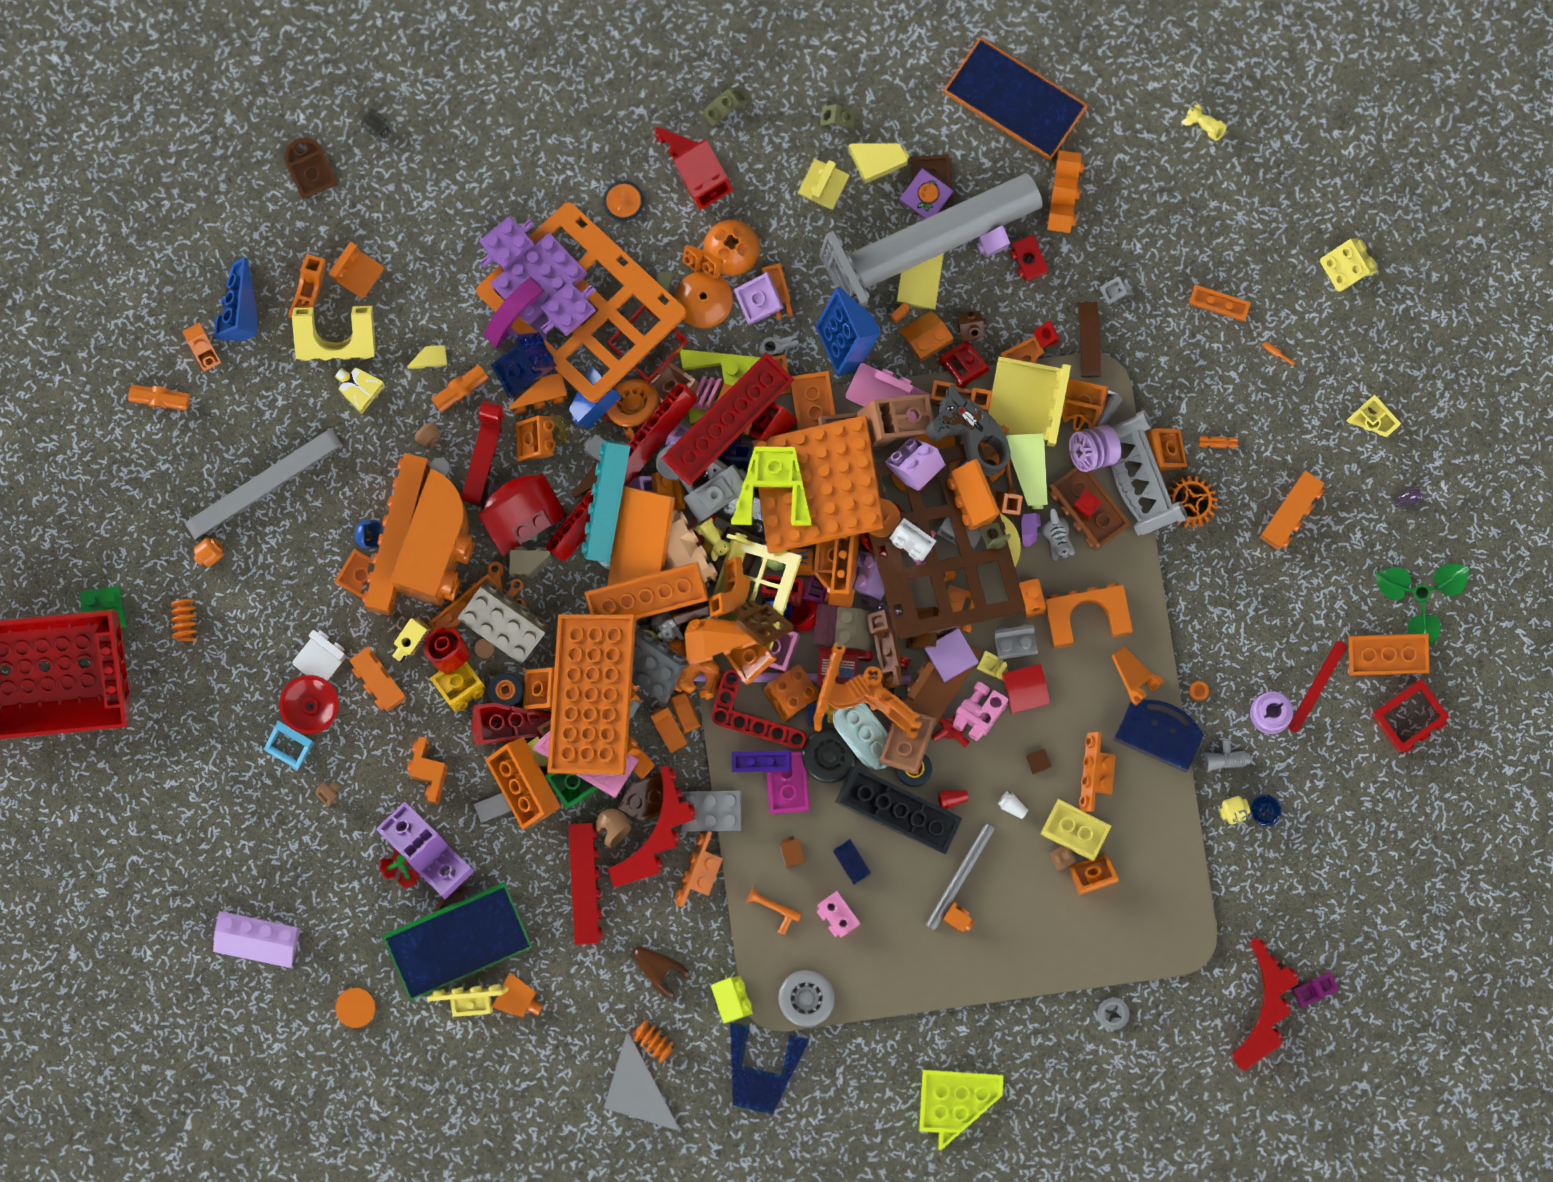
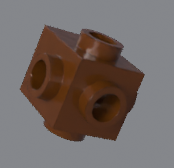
(971, 325)

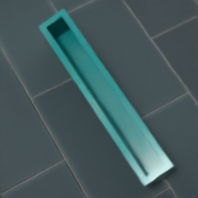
(606, 501)

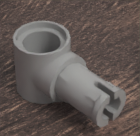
(778, 344)

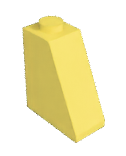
(877, 159)

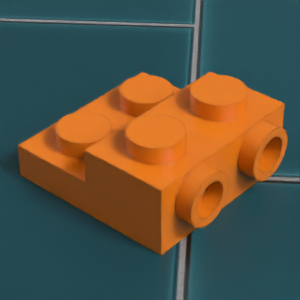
(534, 438)

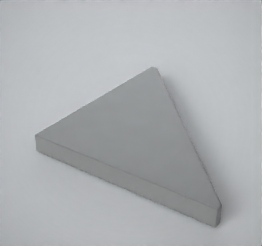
(635, 1091)

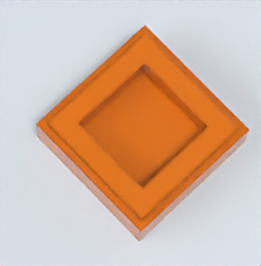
(898, 314)

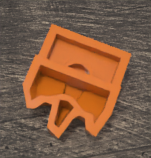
(1083, 403)

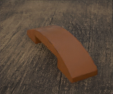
(886, 648)

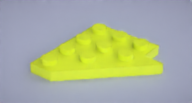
(955, 1100)

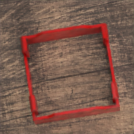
(679, 337)

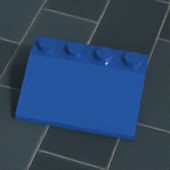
(846, 332)

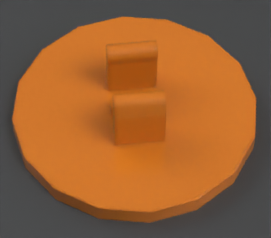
(891, 519)

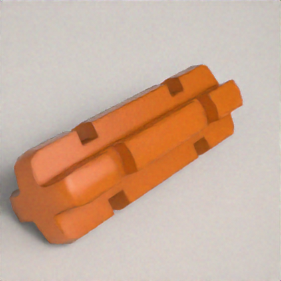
(1218, 442)

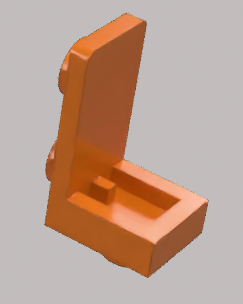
(668, 729)

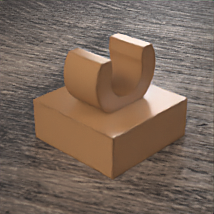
(327, 793)
(1061, 858)

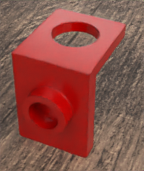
(1046, 335)

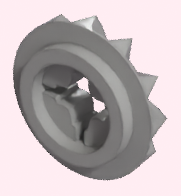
(1122, 1011)

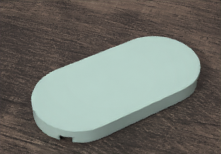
(862, 733)

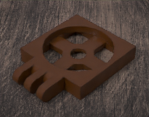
(759, 613)

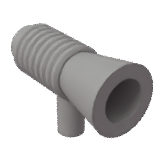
(1227, 759)

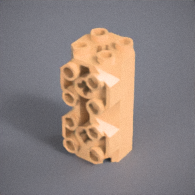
(683, 549)

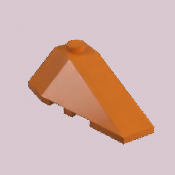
(714, 636)

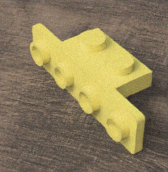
(469, 1002)

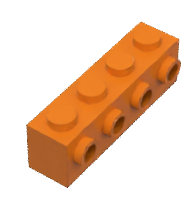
(1291, 511)

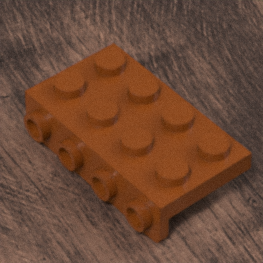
(1105, 522)

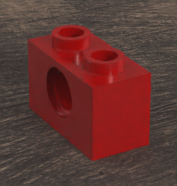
(1028, 247)

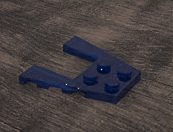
(758, 1088)

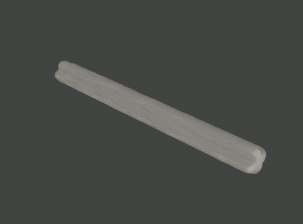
(960, 876)

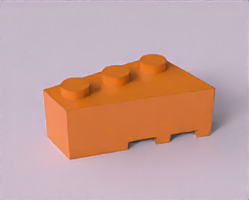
(377, 680)

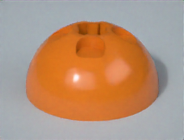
(735, 257)

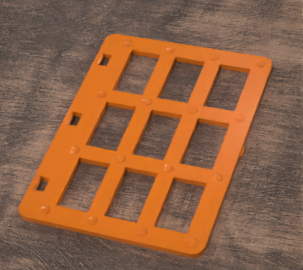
(634, 281)

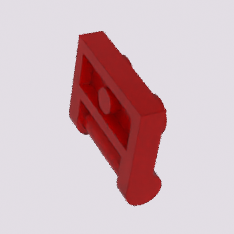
(969, 361)

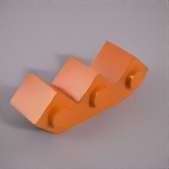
(1065, 191)

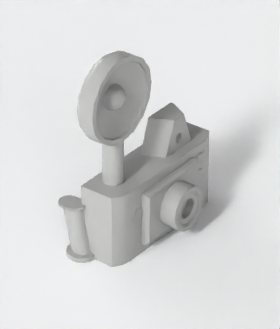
(713, 495)

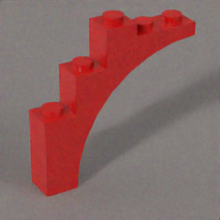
(673, 813)
(1273, 1009)

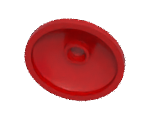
(299, 694)

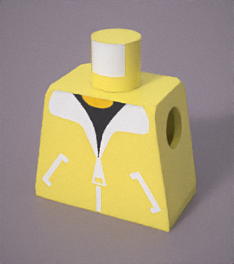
(359, 388)

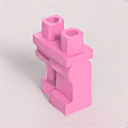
(977, 716)

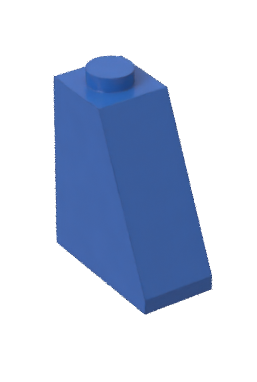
(588, 413)

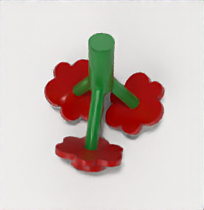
(390, 869)

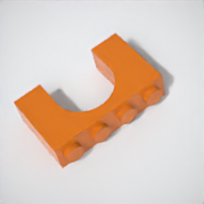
(1110, 599)

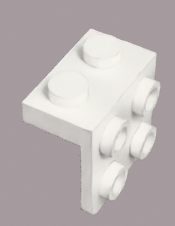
(912, 540)
(319, 656)

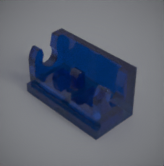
(852, 862)

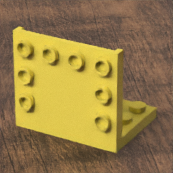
(1029, 398)

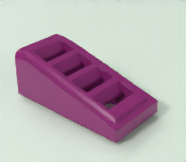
(812, 594)

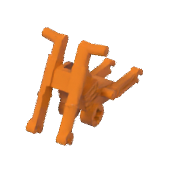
(860, 689)

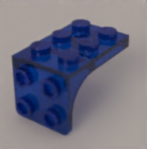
(523, 363)

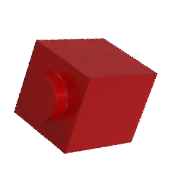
(1087, 504)

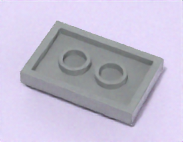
(714, 811)

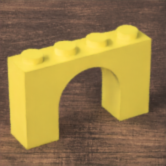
(312, 346)

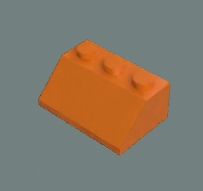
(973, 495)

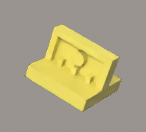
(823, 183)

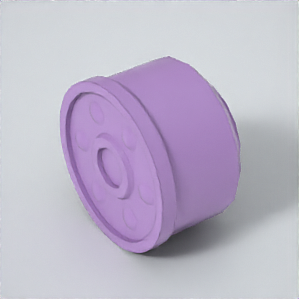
(1271, 712)

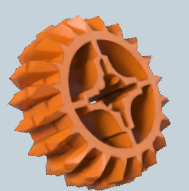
(1188, 493)

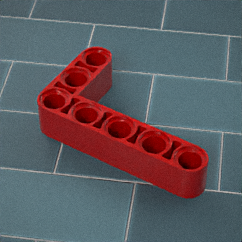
(480, 466)
(750, 719)

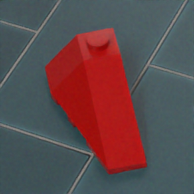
(503, 723)

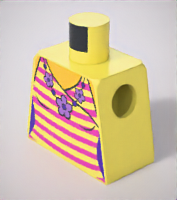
(415, 631)

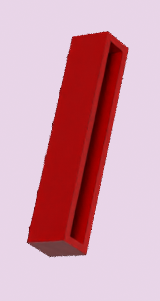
(583, 884)

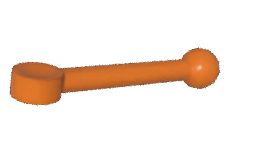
(1010, 489)

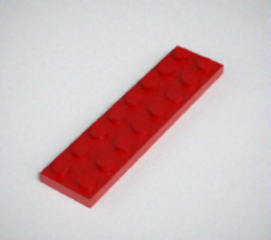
(727, 419)

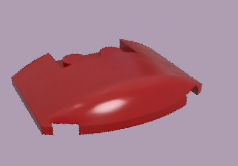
(520, 511)

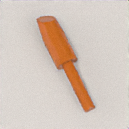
(1276, 352)

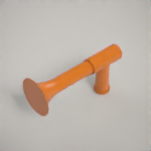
(789, 914)

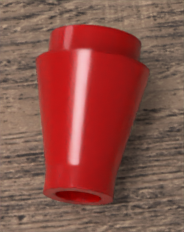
(951, 798)

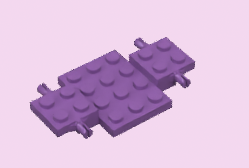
(548, 265)

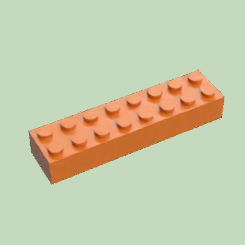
(408, 489)

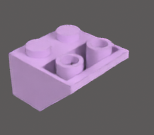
(915, 463)
(868, 577)

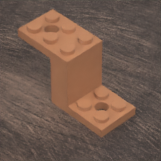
(890, 418)

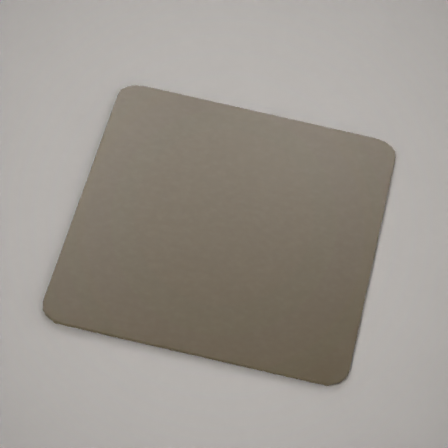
(1029, 920)

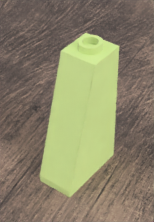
(1030, 467)

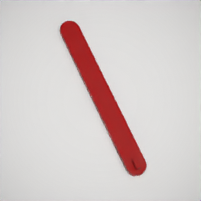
(1317, 686)

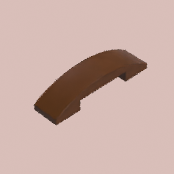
(1089, 339)

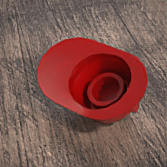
(803, 617)

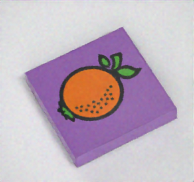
(926, 195)

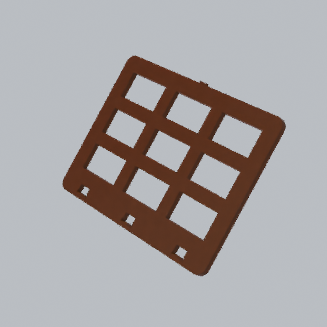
(896, 576)

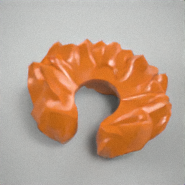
(713, 677)

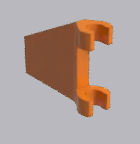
(1135, 674)

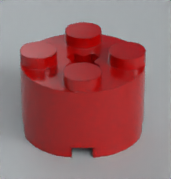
(446, 649)

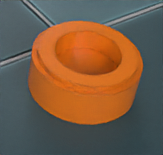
(1199, 691)

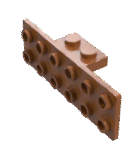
(929, 692)

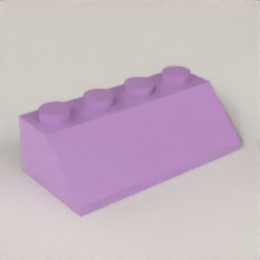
(255, 939)

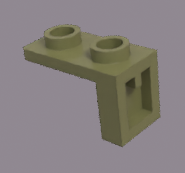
(724, 104)

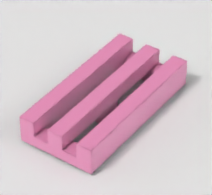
(717, 385)

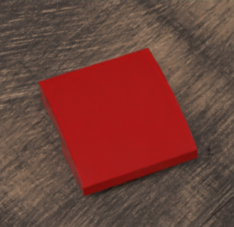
(1026, 688)

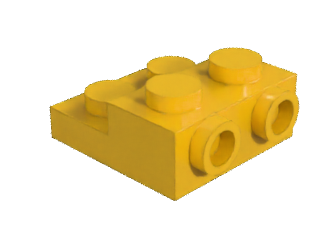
(459, 686)

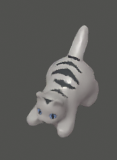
(1057, 533)
(664, 627)

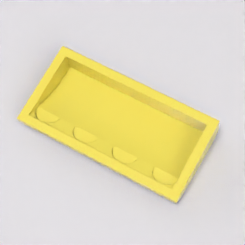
(920, 284)

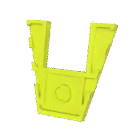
(732, 367)
(773, 469)

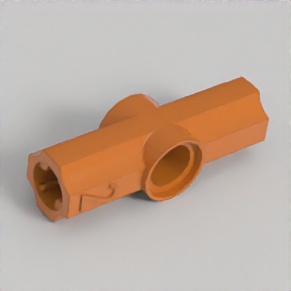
(459, 388)
(158, 397)

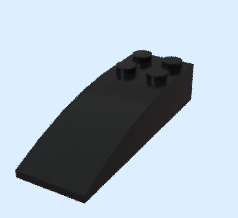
(898, 809)

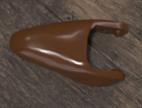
(656, 966)

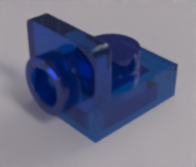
(811, 709)

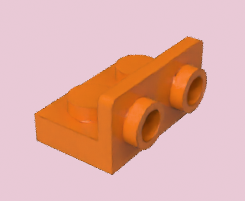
(671, 488)

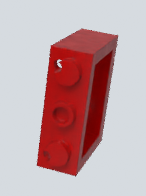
(1423, 734)

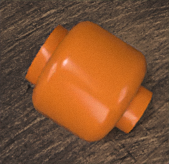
(208, 552)

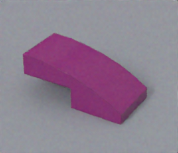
(1315, 990)

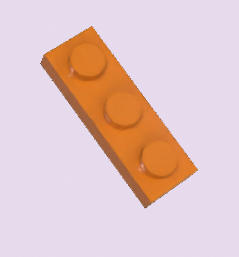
(1219, 303)

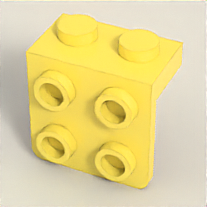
(1348, 264)

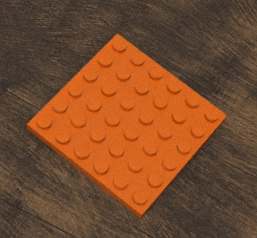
(837, 484)

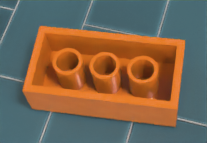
(522, 783)

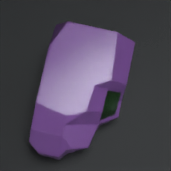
(1029, 528)

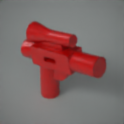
(950, 732)

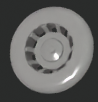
(806, 998)

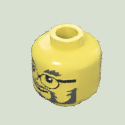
(1234, 810)

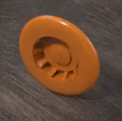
(635, 408)

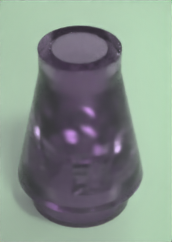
(1409, 497)

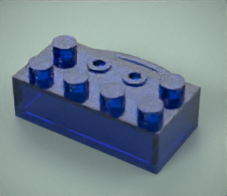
(1157, 740)

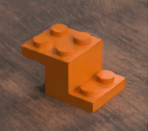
(427, 770)

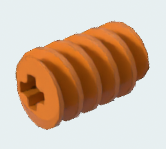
(183, 620)
(653, 1041)

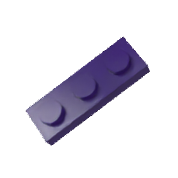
(762, 761)

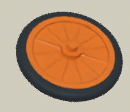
(623, 201)

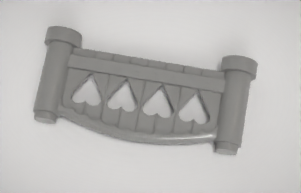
(1163, 511)

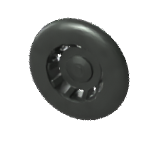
(828, 756)

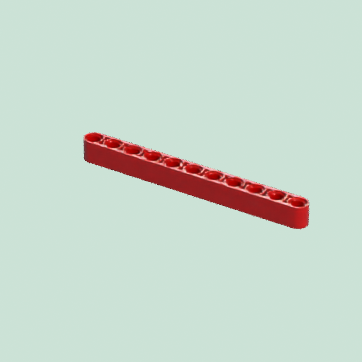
(642, 448)

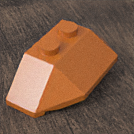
(837, 564)

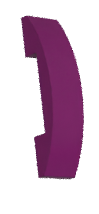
(510, 310)

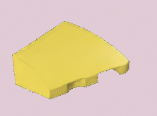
(1382, 423)

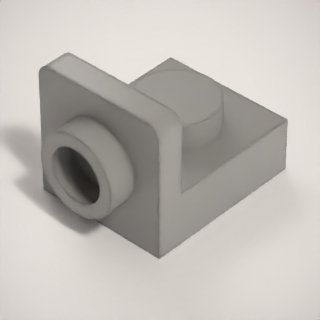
(1116, 289)

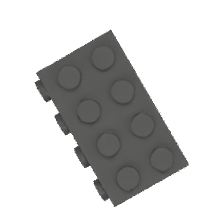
(655, 665)

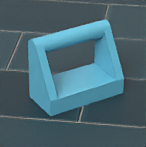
(307, 743)

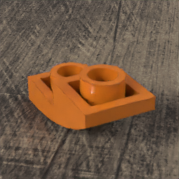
(700, 259)

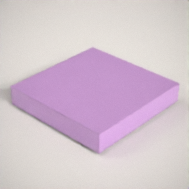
(758, 298)
(951, 655)

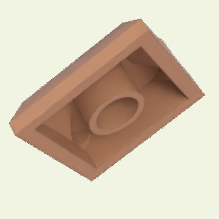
(670, 378)

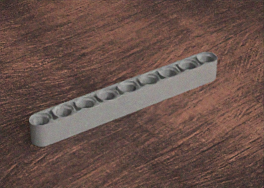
(262, 484)

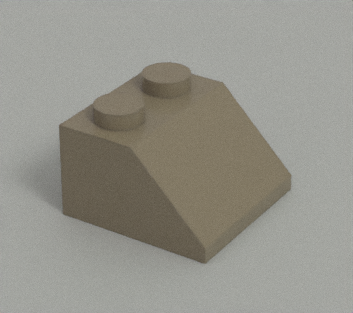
(853, 629)

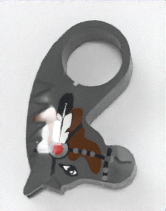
(973, 424)

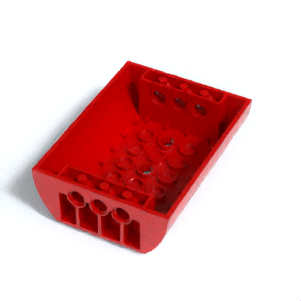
(67, 694)

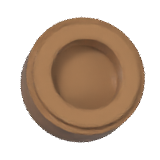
(484, 649)

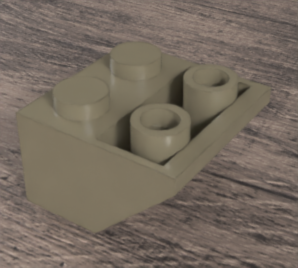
(528, 563)

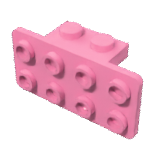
(876, 384)

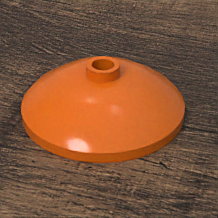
(705, 312)

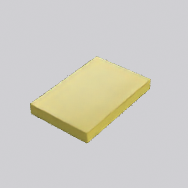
(1075, 830)

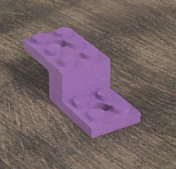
(425, 850)

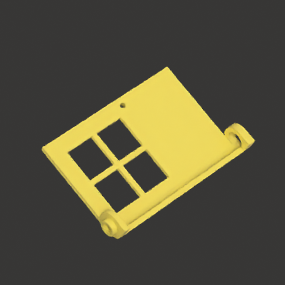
(738, 548)

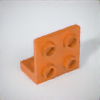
(356, 271)
(791, 692)

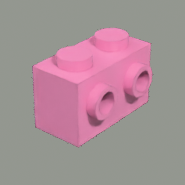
(838, 915)

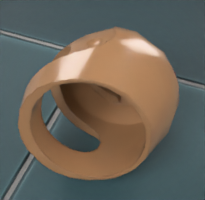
(616, 825)

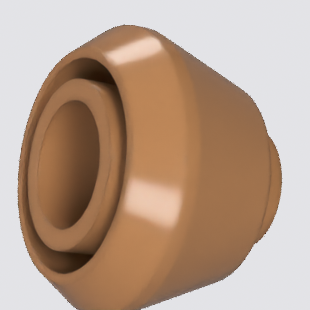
(428, 435)

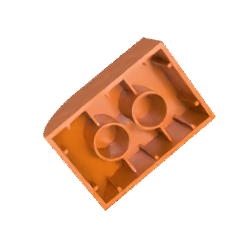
(434, 544)

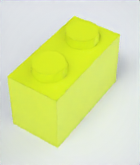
(732, 999)

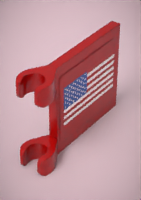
(848, 668)

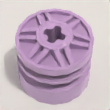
(1094, 448)

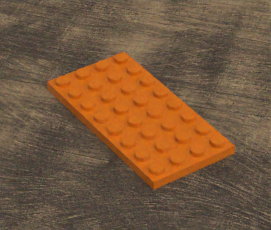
(591, 694)

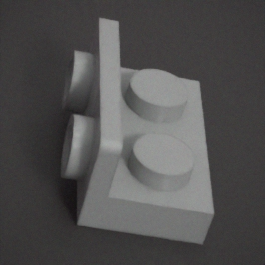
(1015, 641)

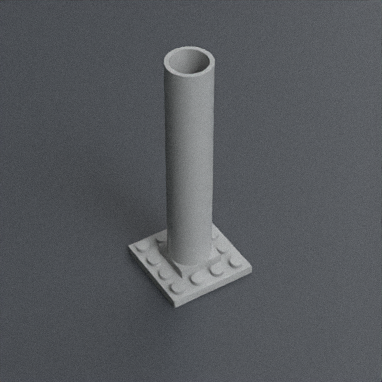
(928, 237)

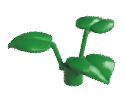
(1396, 580)

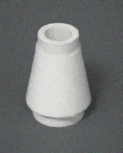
(1012, 804)

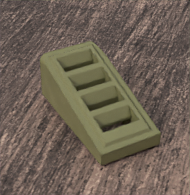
(665, 280)

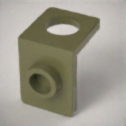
(839, 115)
(998, 542)

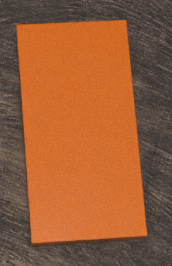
(640, 534)

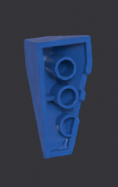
(240, 312)

